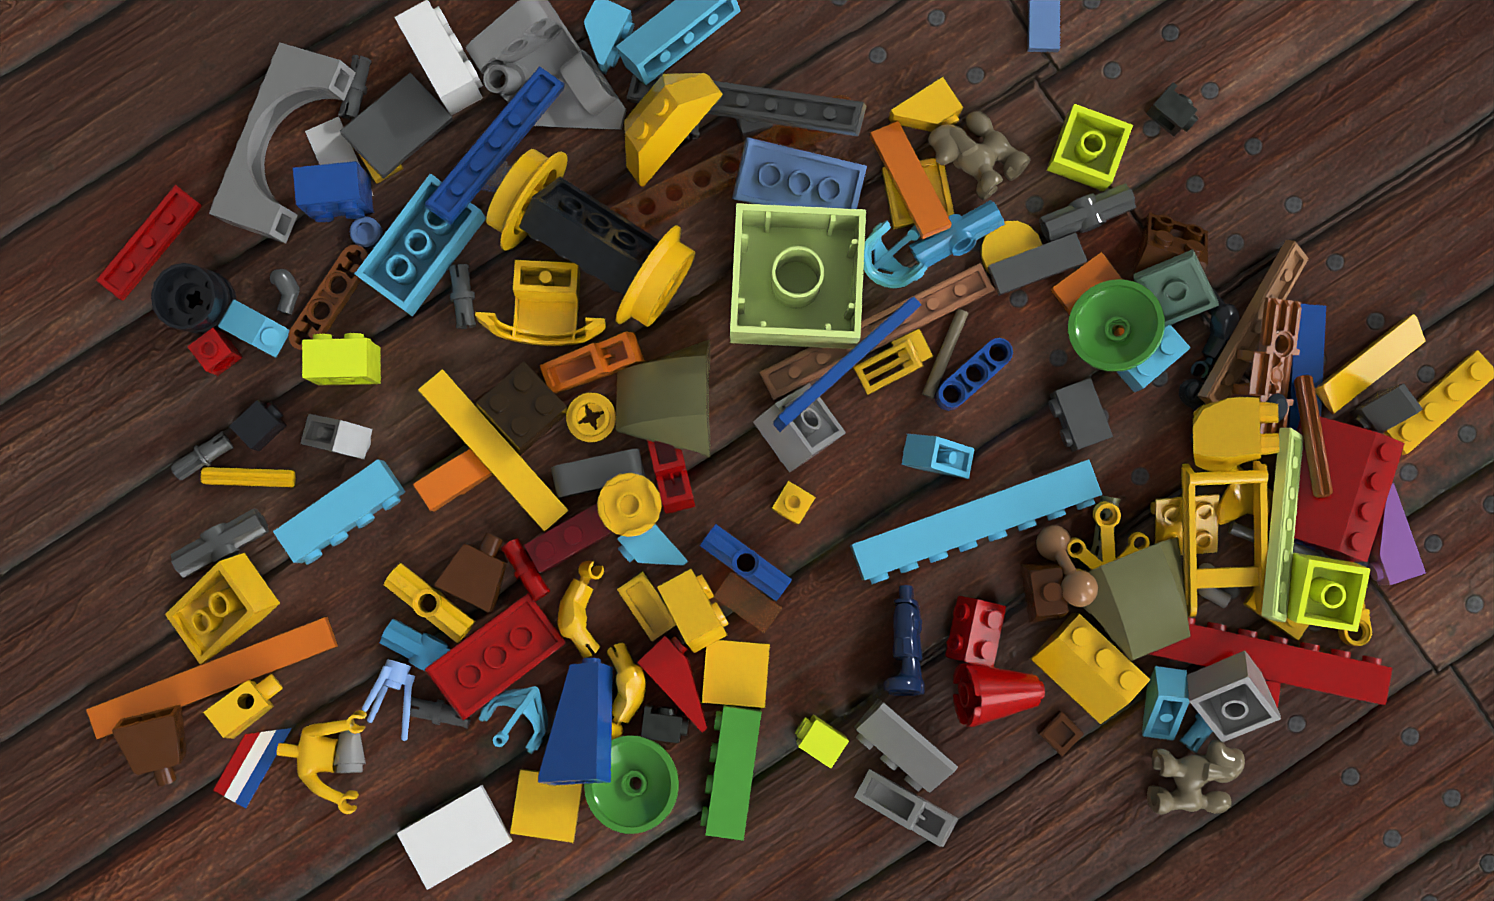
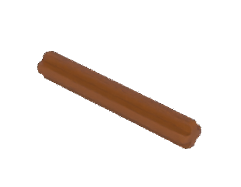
(1313, 436)

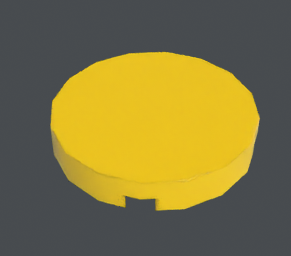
(1007, 242)
(629, 504)

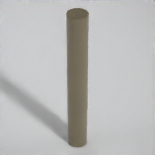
(945, 353)

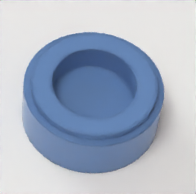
(366, 232)

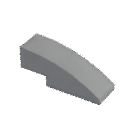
(906, 808)

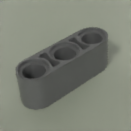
(593, 473)

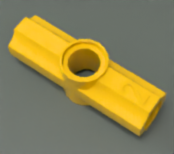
(413, 590)

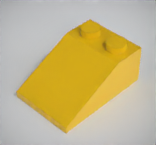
(222, 607)

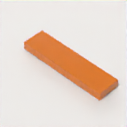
(910, 180)

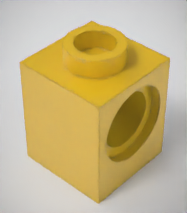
(793, 503)

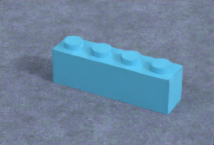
(673, 35)
(339, 512)

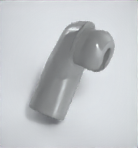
(1214, 595)

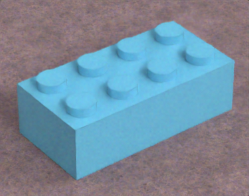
(417, 250)

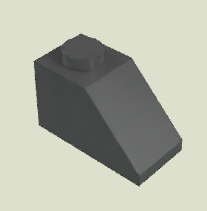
(1386, 409)

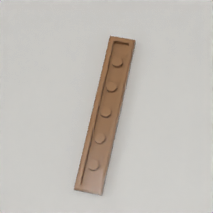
(1246, 335)

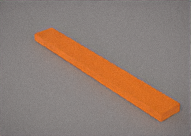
(216, 675)

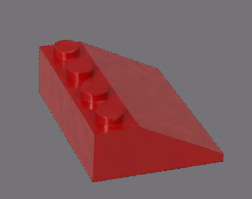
(1361, 476)

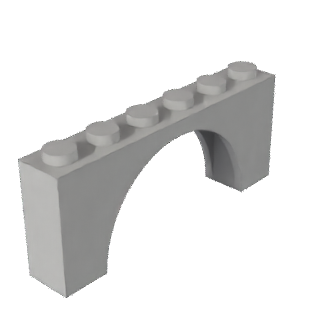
(290, 82)

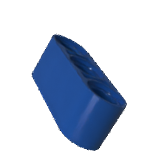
(987, 368)

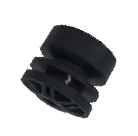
(177, 297)

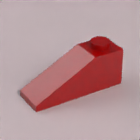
(673, 673)

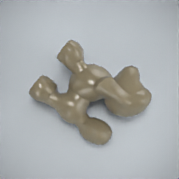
(978, 158)
(1191, 774)

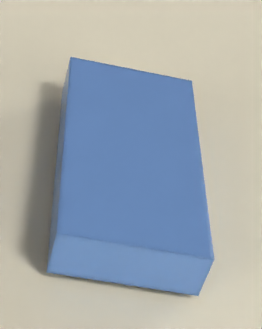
(1043, 26)

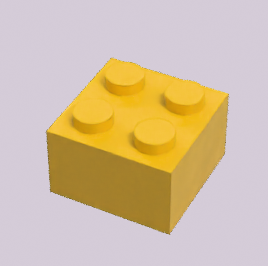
(692, 611)

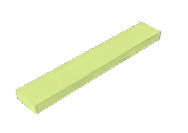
(1282, 525)

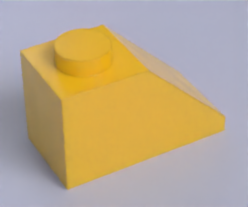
(928, 108)

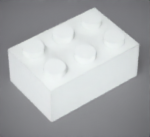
(441, 56)

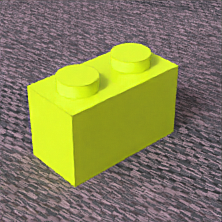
(820, 740)

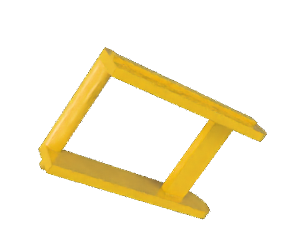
(1227, 576)

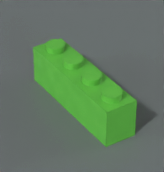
(733, 772)

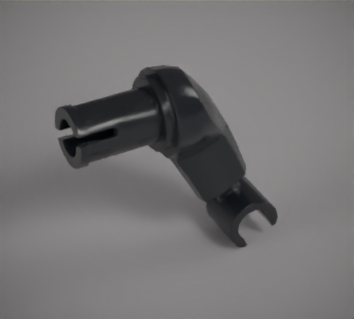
(1222, 325)

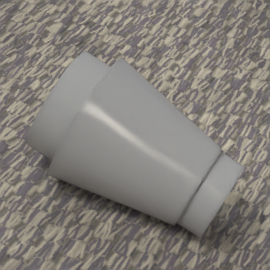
(349, 753)

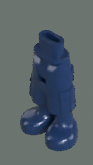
(906, 646)

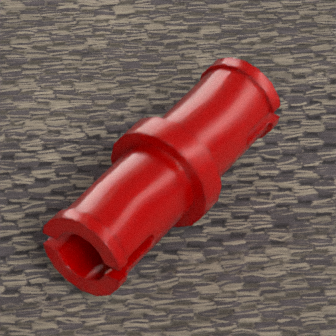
(525, 569)

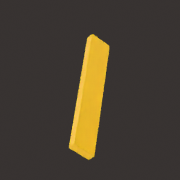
(493, 450)

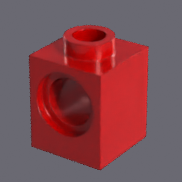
(214, 351)

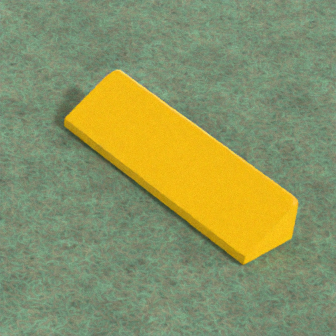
(1370, 364)

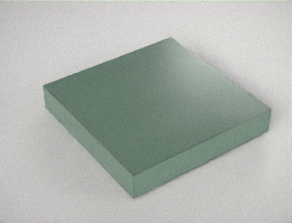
(1179, 287)

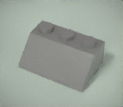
(903, 747)

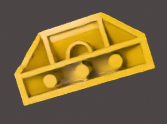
(665, 120)

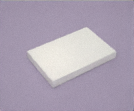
(454, 837)

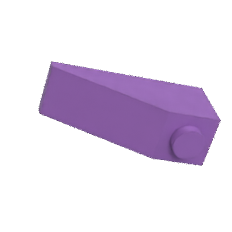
(1394, 551)

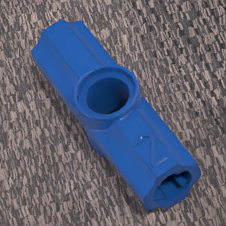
(763, 575)

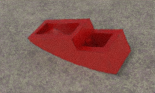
(671, 477)

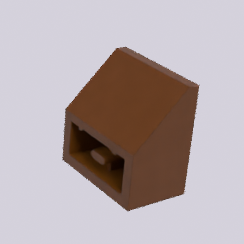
(1166, 239)

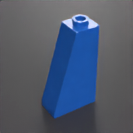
(582, 728)

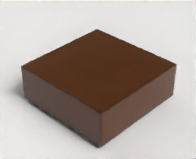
(1060, 733)

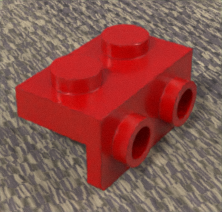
(975, 631)

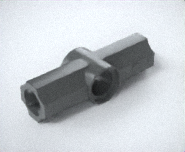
(1087, 213)
(219, 543)

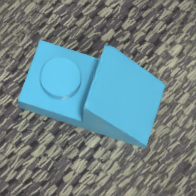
(254, 328)

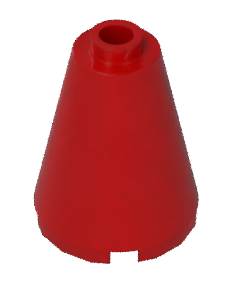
(993, 693)

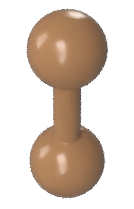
(1078, 586)

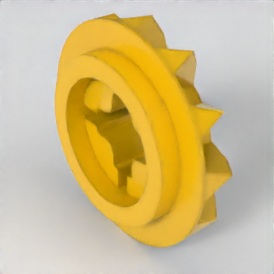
(577, 412)

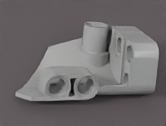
(535, 36)

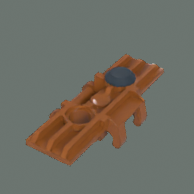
(1273, 364)

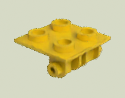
(1169, 521)

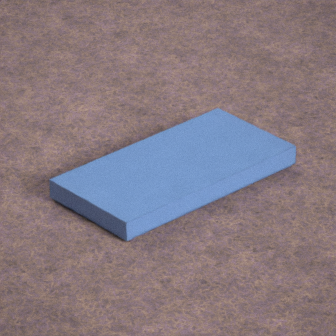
(796, 177)

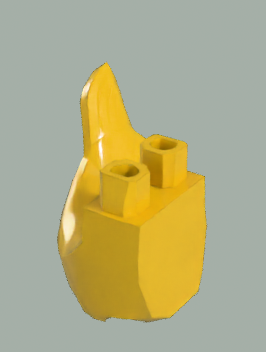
(1230, 435)

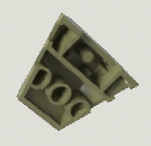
(668, 399)
(1142, 599)

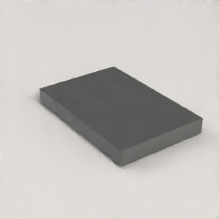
(396, 125)

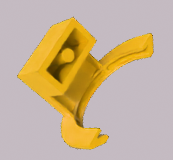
(545, 306)

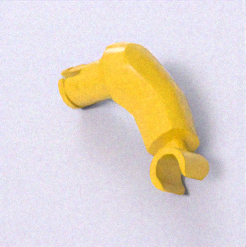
(572, 610)
(630, 687)

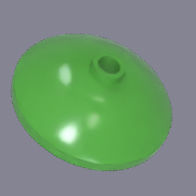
(1111, 307)
(619, 802)

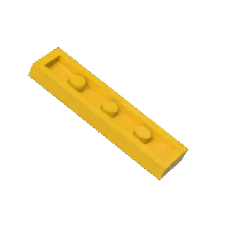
(1443, 400)

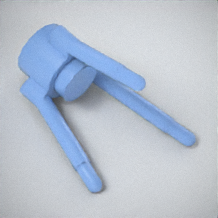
(393, 676)

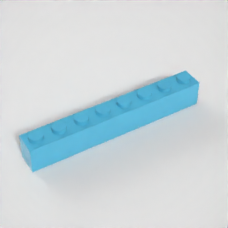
(976, 520)

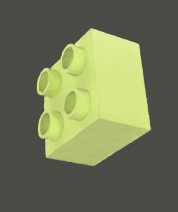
(797, 276)

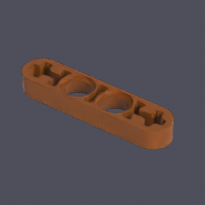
(325, 295)

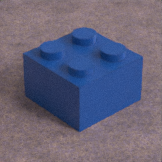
(333, 191)

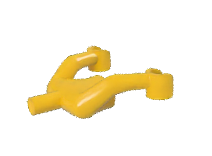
(317, 754)

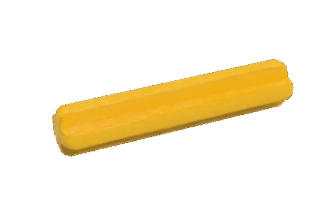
(248, 477)

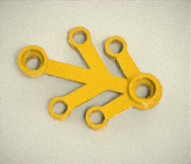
(1107, 539)

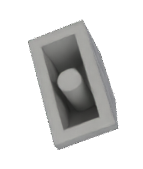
(336, 436)

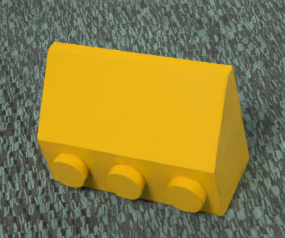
(1089, 668)

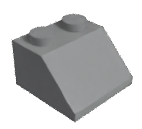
(804, 436)
(1232, 697)

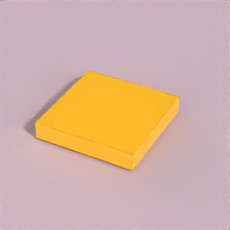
(936, 174)
(736, 673)
(545, 809)

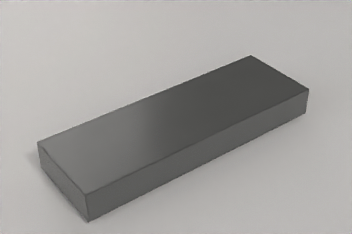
(1037, 264)

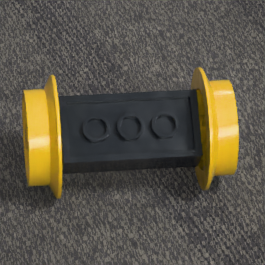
(585, 231)

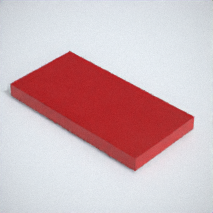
(495, 656)

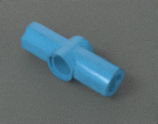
(960, 236)
(417, 647)

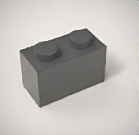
(1079, 415)

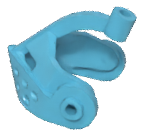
(884, 259)
(525, 701)

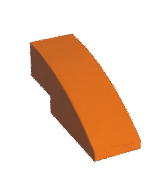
(592, 362)
(451, 480)

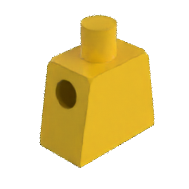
(230, 713)

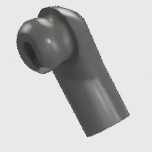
(287, 287)

